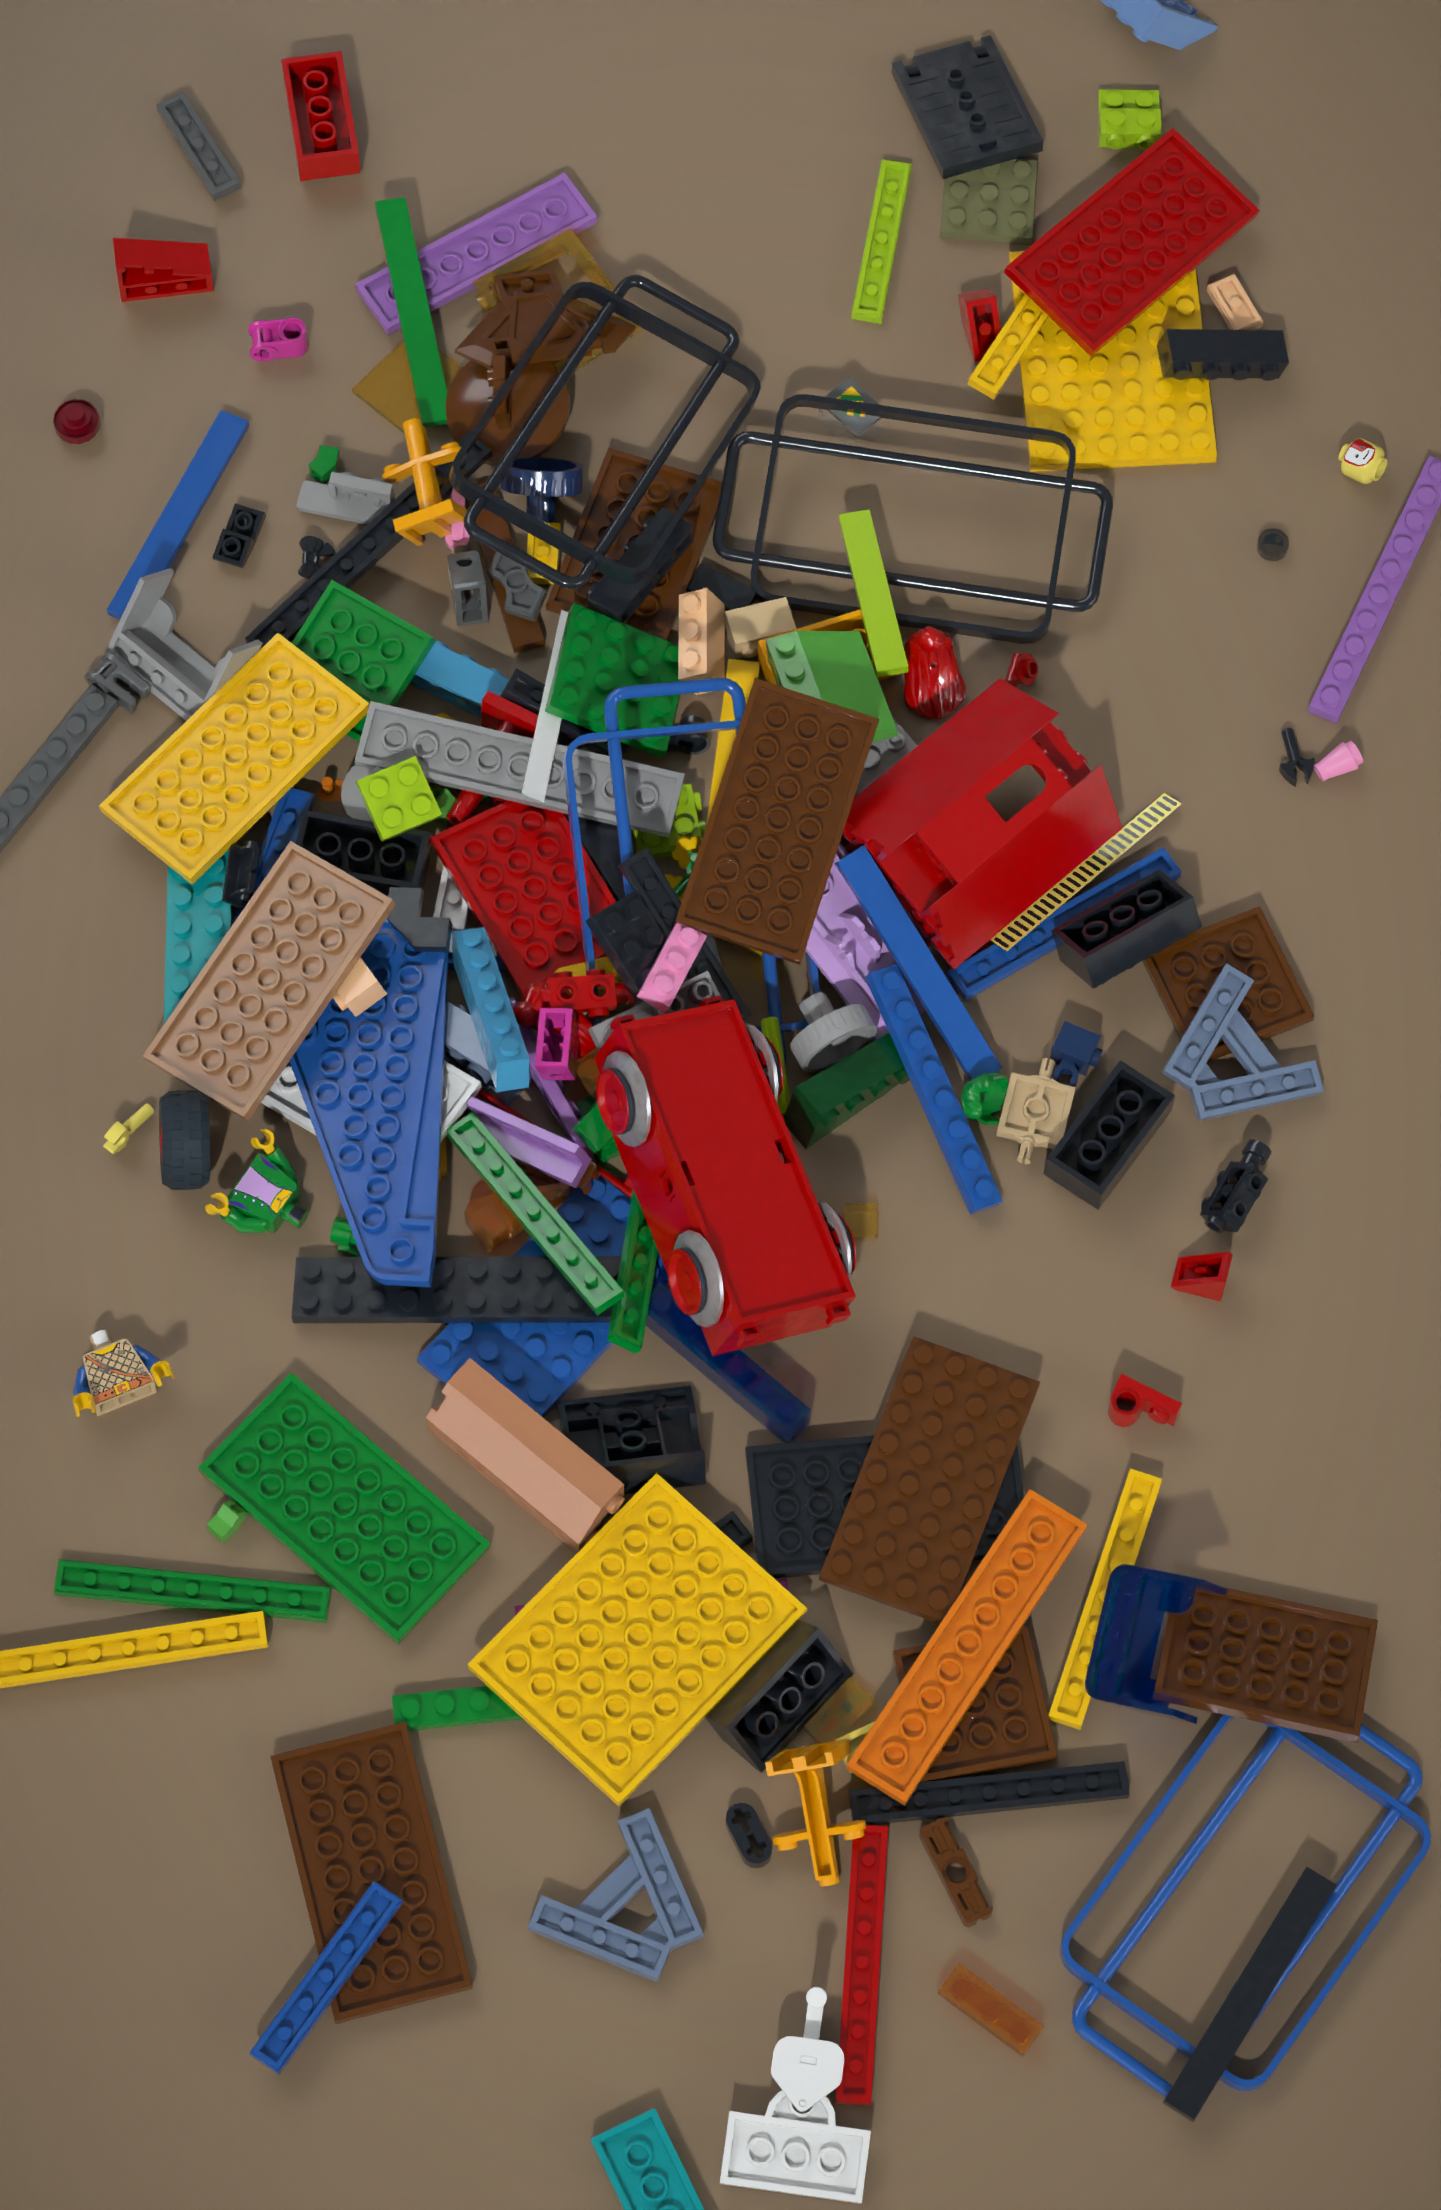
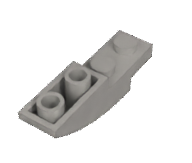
(688, 996)

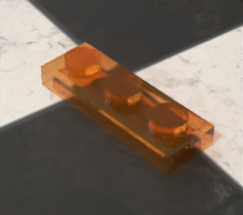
(990, 2009)

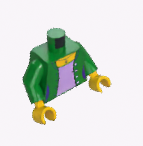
(264, 1193)

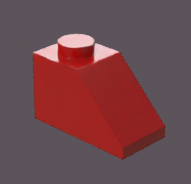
(979, 320)

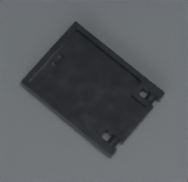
(967, 107)

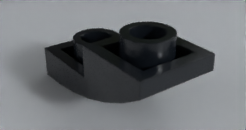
(240, 536)

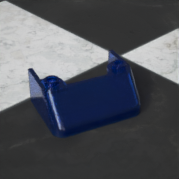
(1130, 1635)

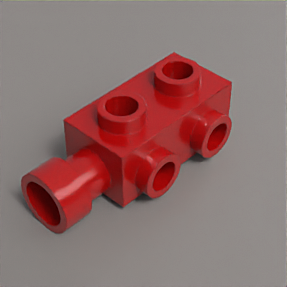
(583, 997)

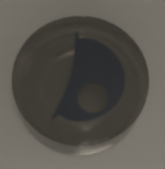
(1273, 544)

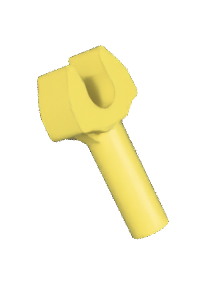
(119, 1133)

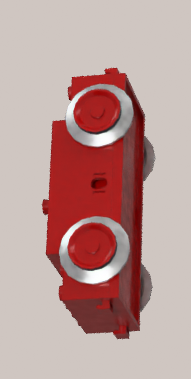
(703, 1149)

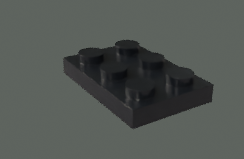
(629, 939)

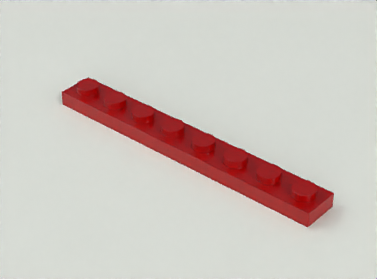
(862, 1965)

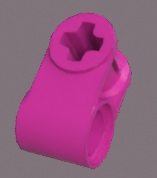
(276, 339)

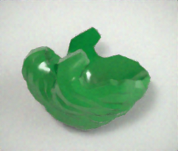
(984, 1097)

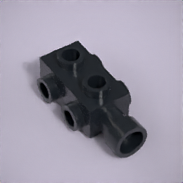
(1234, 1197)

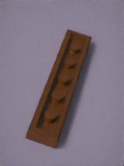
(521, 632)

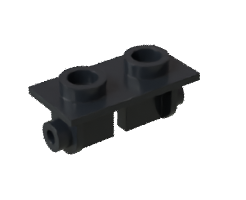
(240, 873)

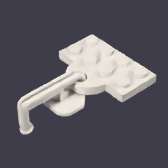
(794, 2149)

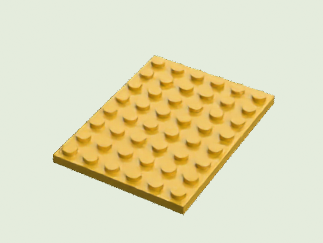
(1117, 400)
(637, 1639)

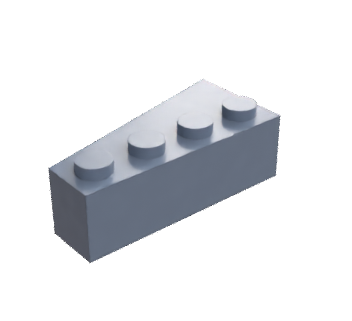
(464, 1050)

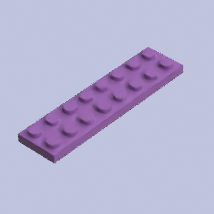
(483, 246)

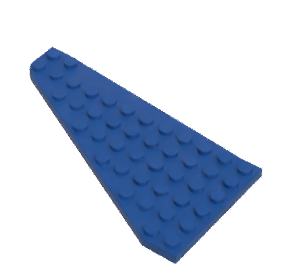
(379, 1107)

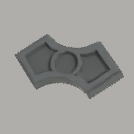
(522, 595)

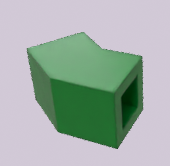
(324, 463)

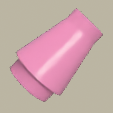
(1339, 761)

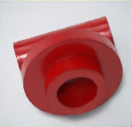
(1022, 669)

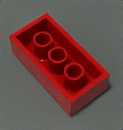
(320, 116)

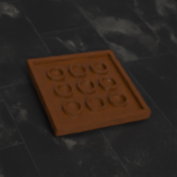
(1246, 942)
(1004, 1723)

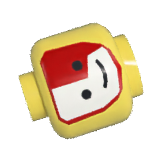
(1362, 461)

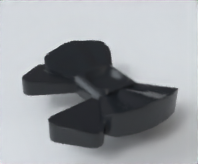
(312, 549)

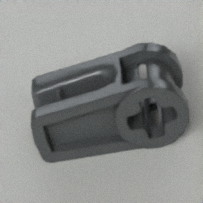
(114, 672)

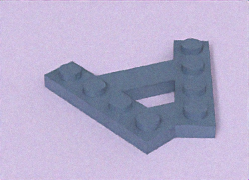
(1267, 1080)
(589, 1927)

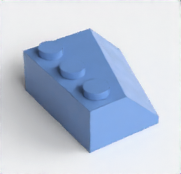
(1162, 21)

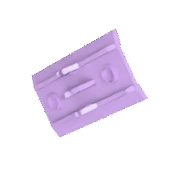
(849, 946)

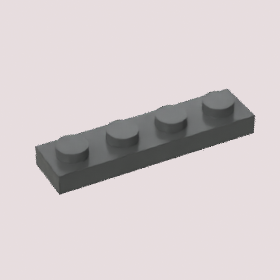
(198, 146)

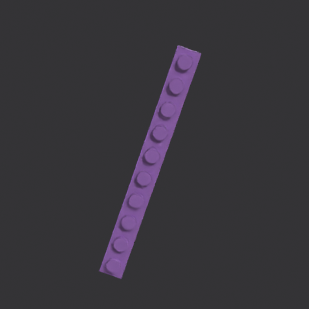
(1379, 595)

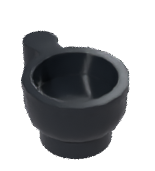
(690, 743)

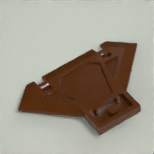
(523, 309)

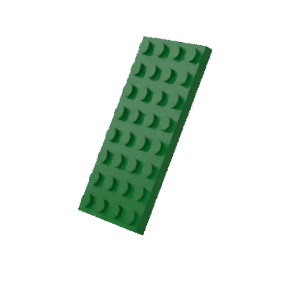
(344, 1508)

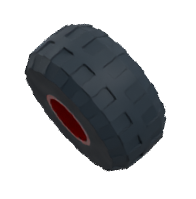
(184, 1140)

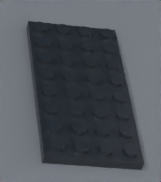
(804, 1491)

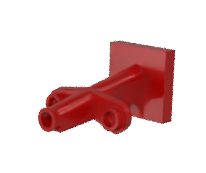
(503, 716)

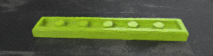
(881, 241)
(873, 593)

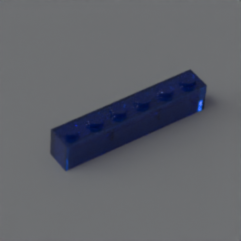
(730, 1371)

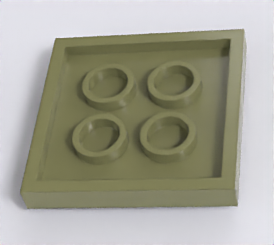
(991, 203)

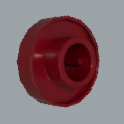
(76, 421)

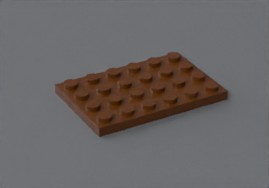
(668, 490)
(1269, 1662)

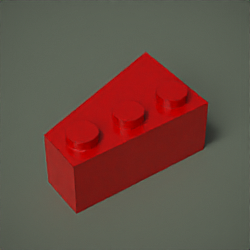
(161, 268)

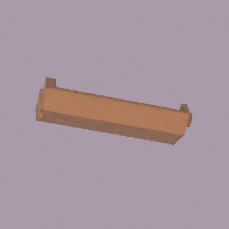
(524, 1456)

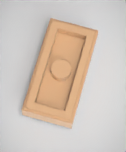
(1234, 304)

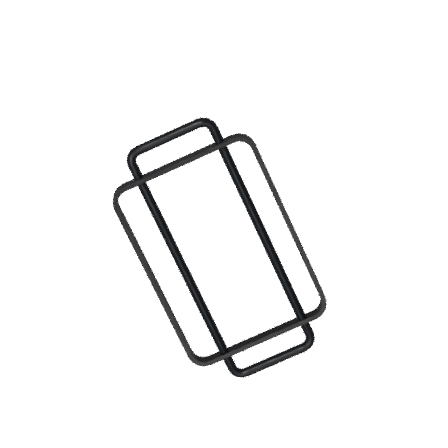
(1067, 483)
(595, 559)

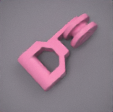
(459, 534)

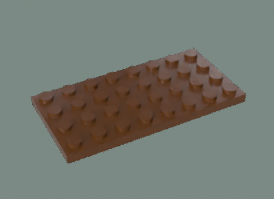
(777, 821)
(929, 1481)
(364, 1819)

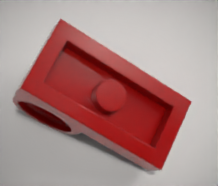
(1142, 1398)

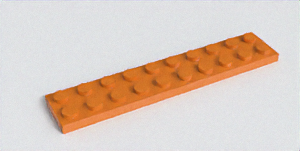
(966, 1647)

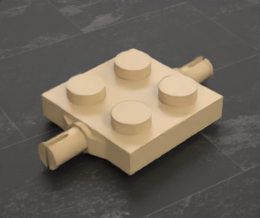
(1035, 1110)

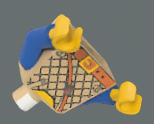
(116, 1375)

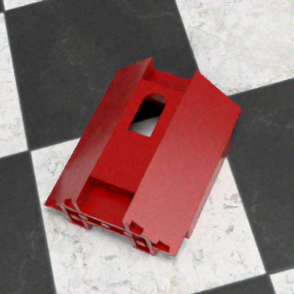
(947, 847)

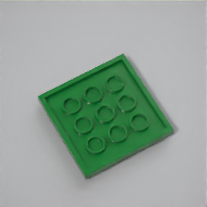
(363, 646)
(606, 655)

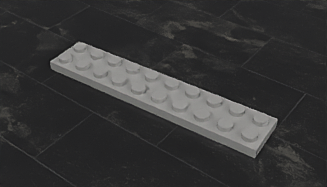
(497, 764)

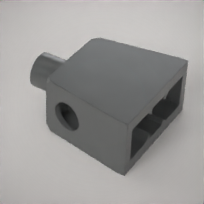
(467, 574)

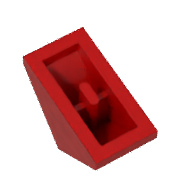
(1202, 1274)

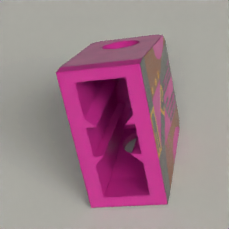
(557, 1052)

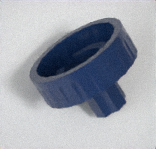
(542, 481)

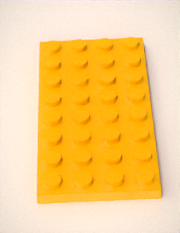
(234, 758)

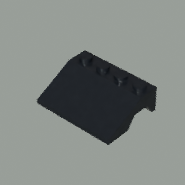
(639, 1435)

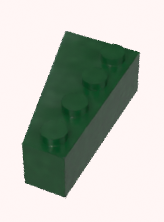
(844, 1090)

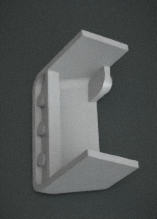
(162, 659)

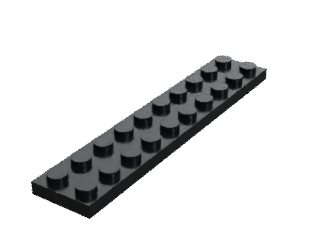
(460, 1292)

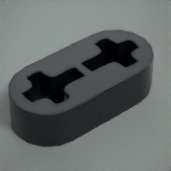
(755, 1831)

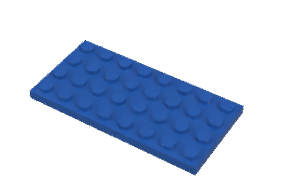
(543, 1358)

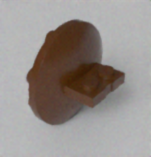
(477, 387)

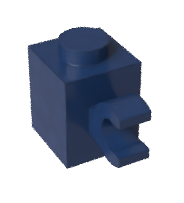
(1075, 1052)

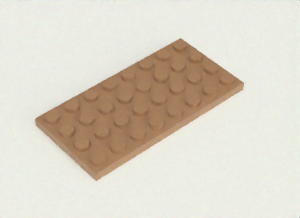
(269, 980)

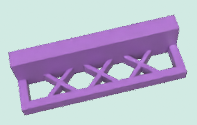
(532, 1144)

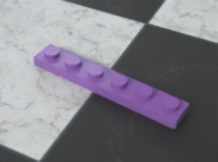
(552, 1091)

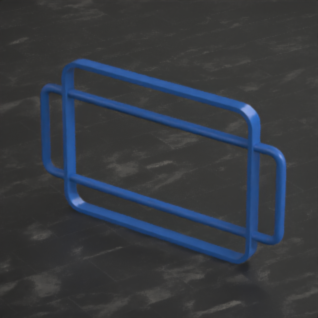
(613, 738)
(1098, 1985)

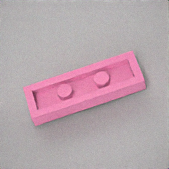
(671, 966)

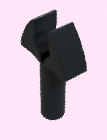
(1295, 759)

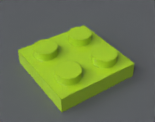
(398, 798)

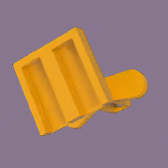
(434, 513)
(808, 1765)

